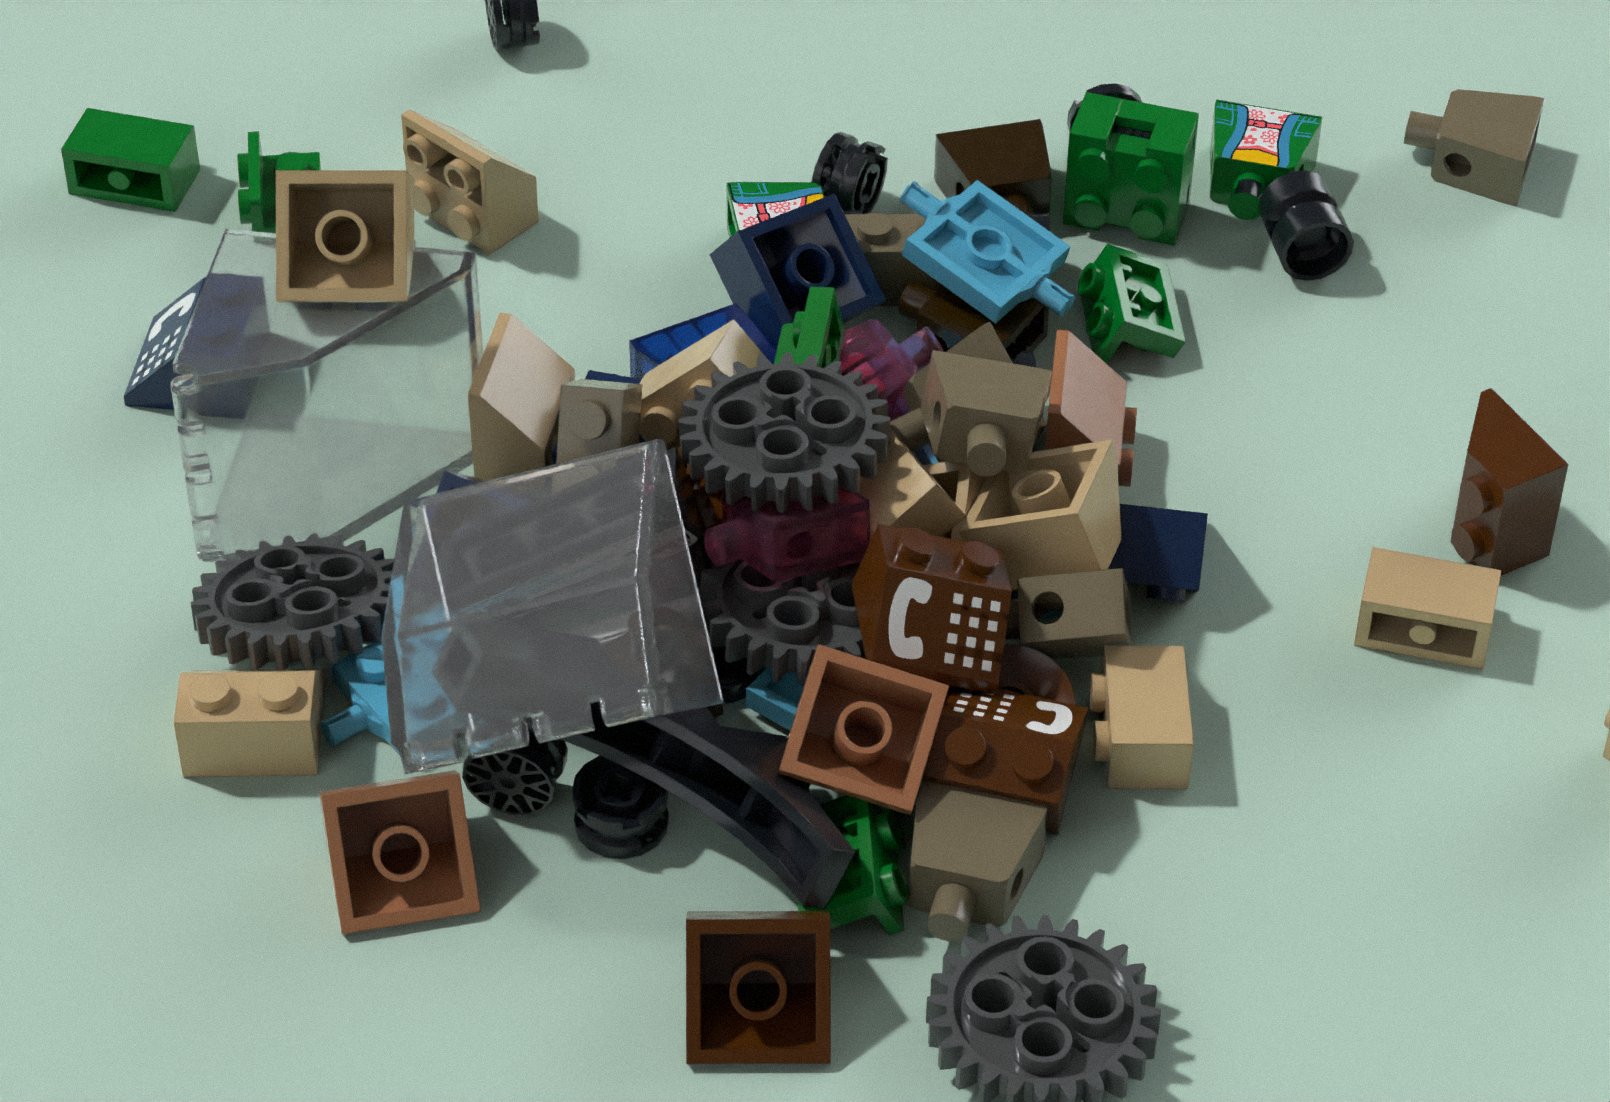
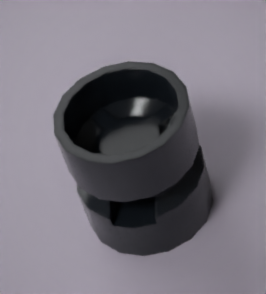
(1305, 225)

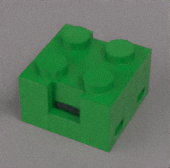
(1130, 167)

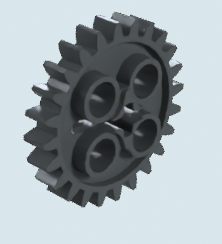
(784, 432)
(293, 602)
(780, 620)
(1042, 1015)

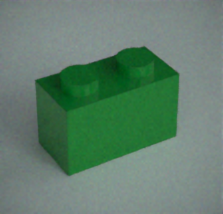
(131, 159)

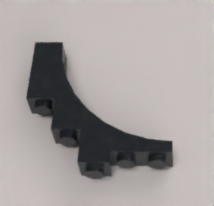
(738, 786)

